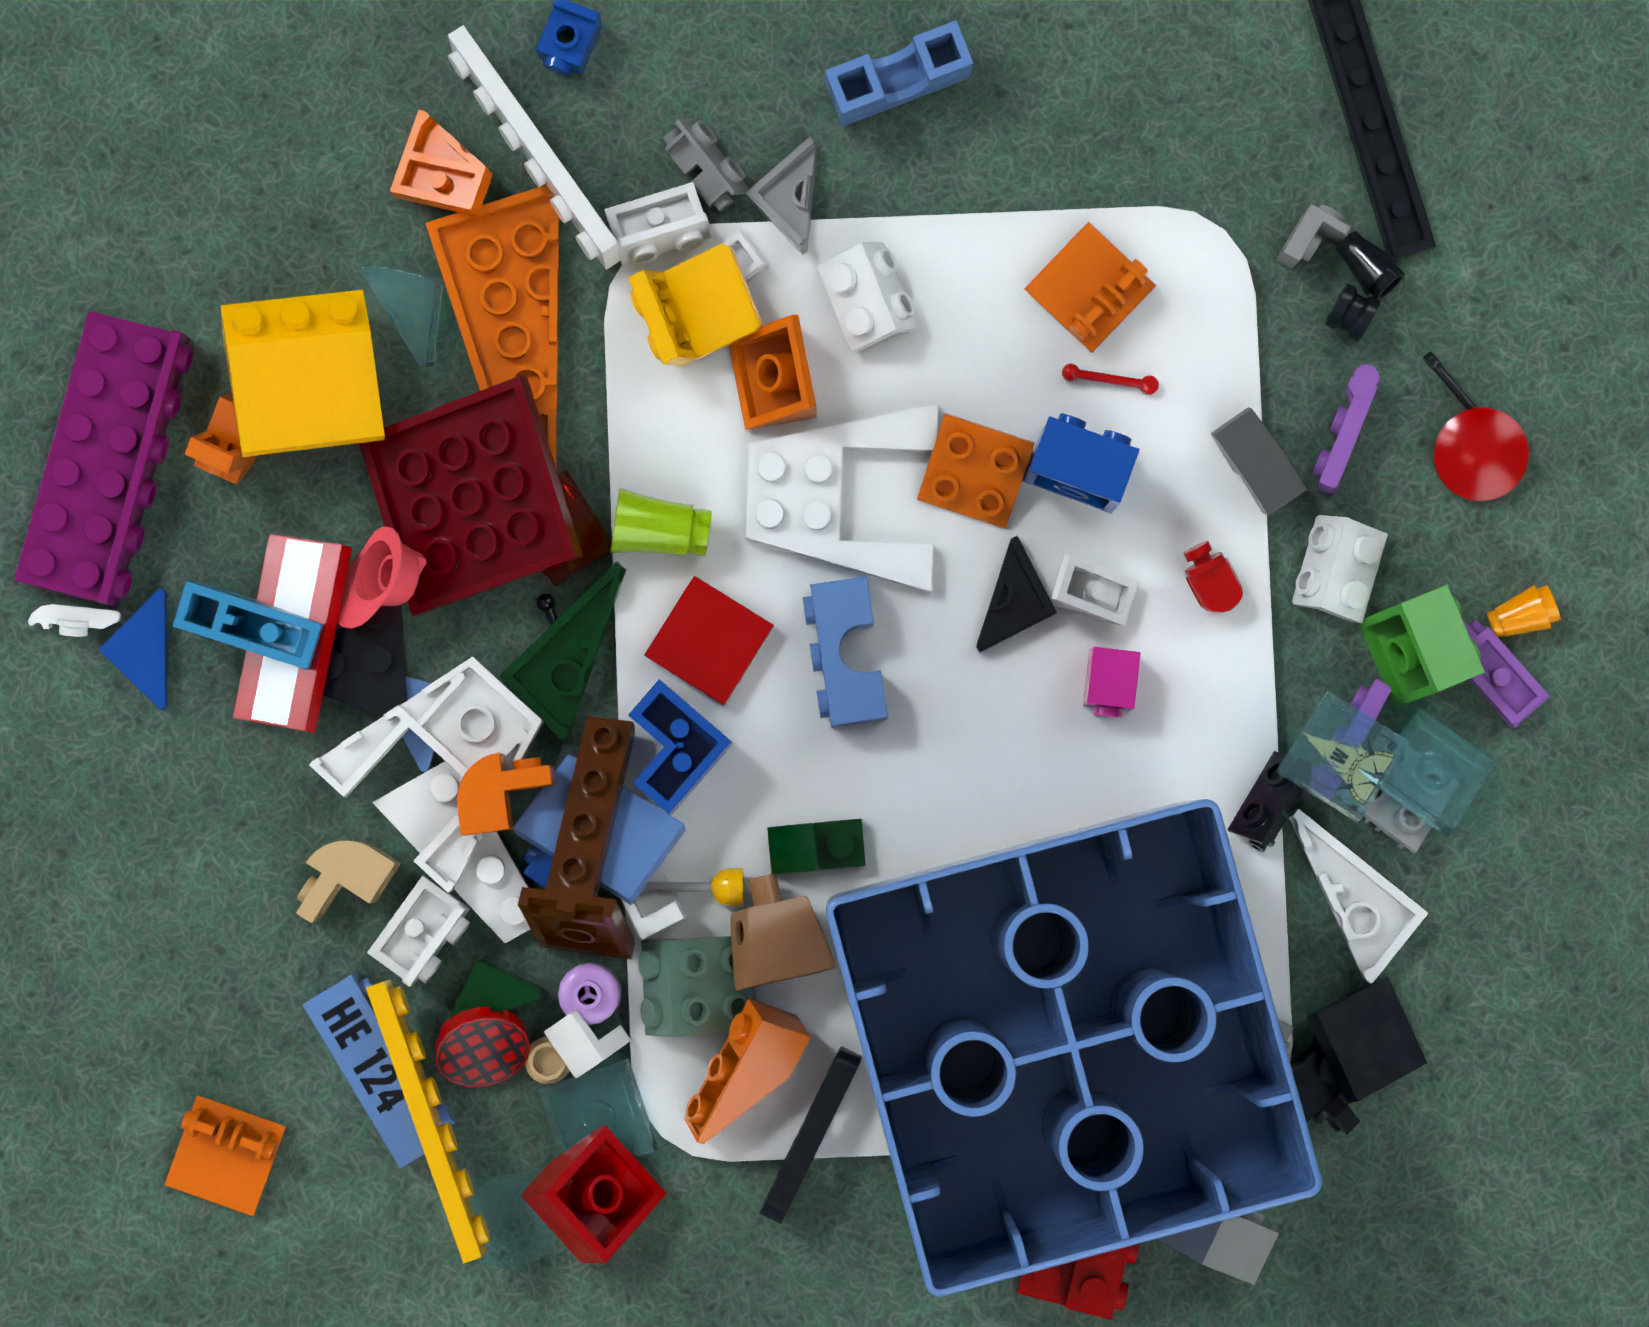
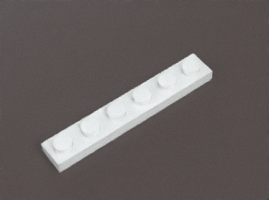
(542, 162)

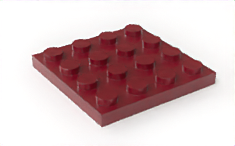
(473, 494)

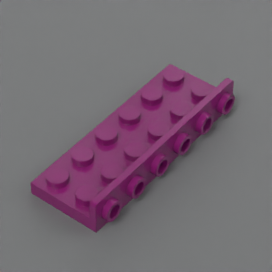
(104, 459)

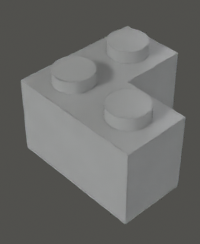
(1229, 1246)

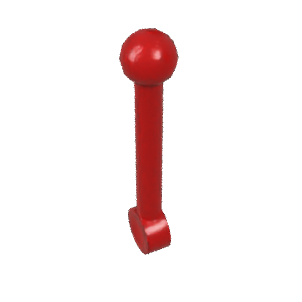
(1147, 385)

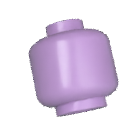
(606, 987)

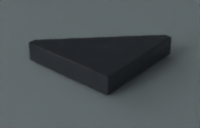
(1017, 599)

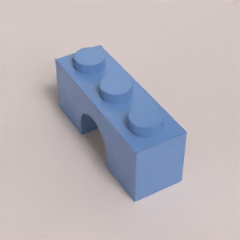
(875, 85)
(848, 694)

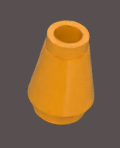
(1525, 613)

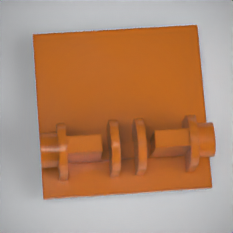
(1090, 287)
(975, 470)
(225, 1155)

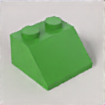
(1422, 646)

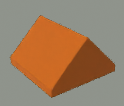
(773, 375)

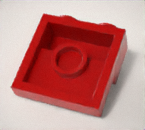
(1084, 1285)

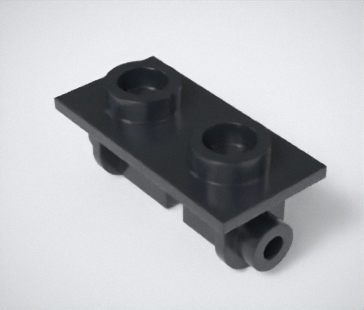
(1262, 810)

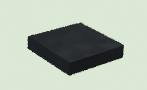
(1367, 1040)

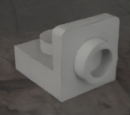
(1303, 239)

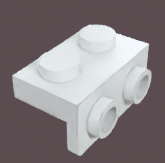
(658, 224)
(867, 294)
(1339, 567)
(420, 931)

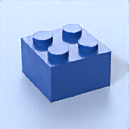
(1082, 463)

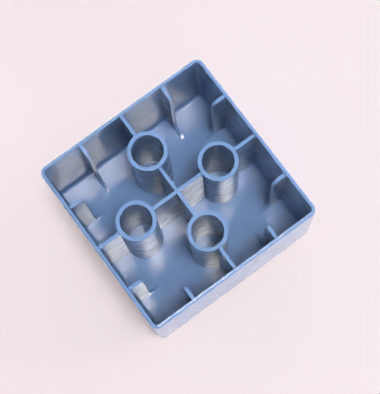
(1072, 1046)

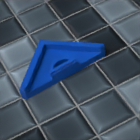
(142, 649)

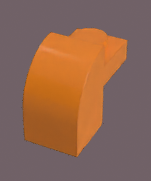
(219, 447)
(485, 790)

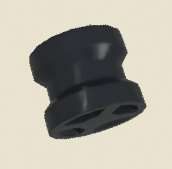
(1352, 312)

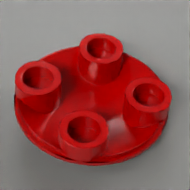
(1481, 454)

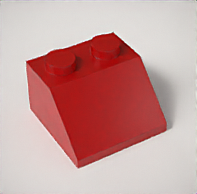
(594, 1196)

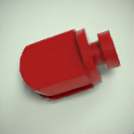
(1212, 579)

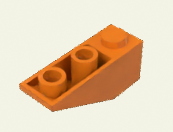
(752, 1063)

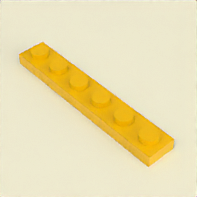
(436, 1138)

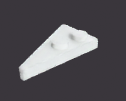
(1367, 906)

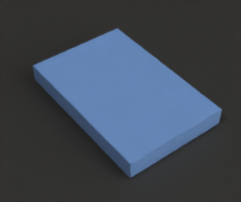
(638, 841)

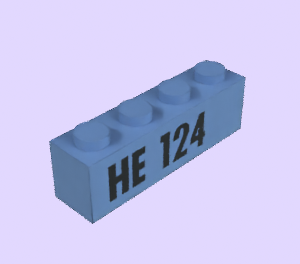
(357, 1044)

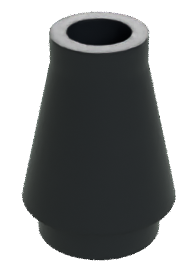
(1371, 266)

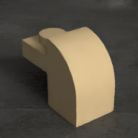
(348, 864)

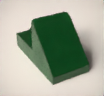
(816, 846)

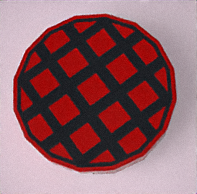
(481, 1047)

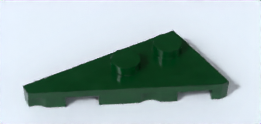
(558, 664)

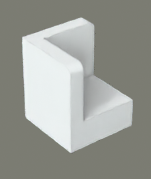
(655, 909)
(579, 1044)

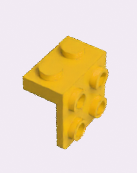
(695, 306)

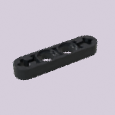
(810, 1134)

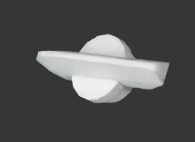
(73, 619)

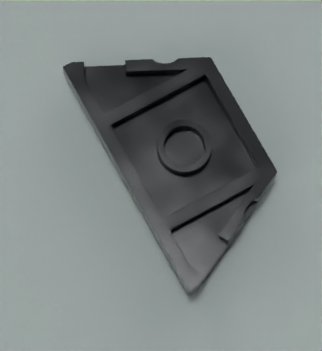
(370, 663)

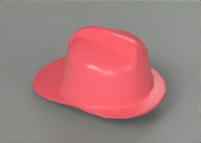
(379, 576)

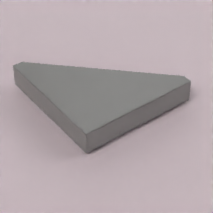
(787, 194)

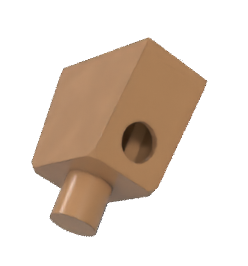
(776, 938)

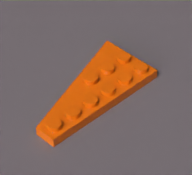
(506, 293)

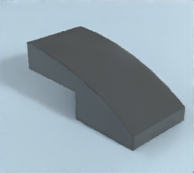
(1258, 461)

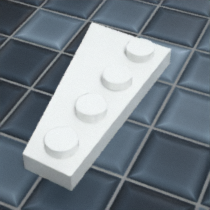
(491, 878)

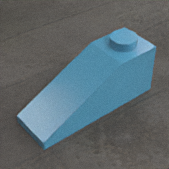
(247, 624)

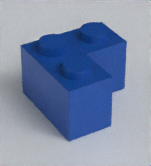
(689, 747)

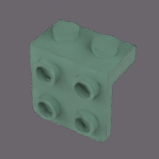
(689, 986)

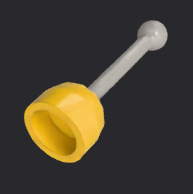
(725, 886)

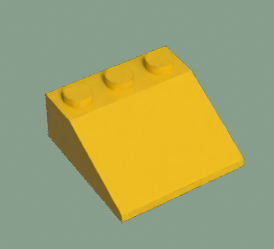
(302, 372)

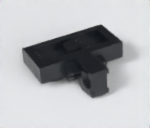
(1320, 1092)

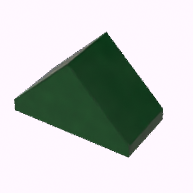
(496, 989)

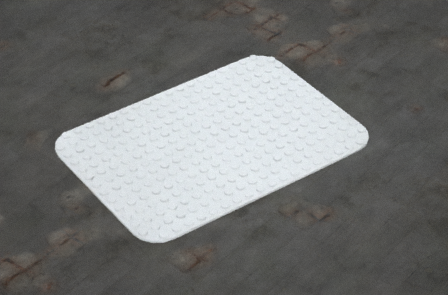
(972, 741)

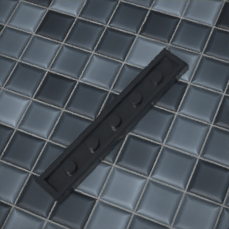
(1373, 127)

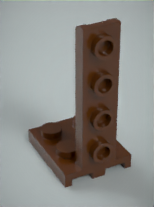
(568, 910)

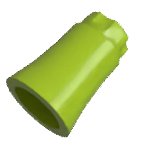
(659, 526)

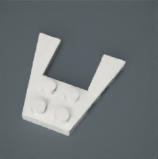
(798, 494)
(462, 721)

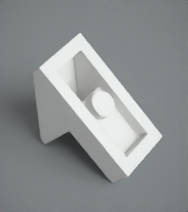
(1093, 590)

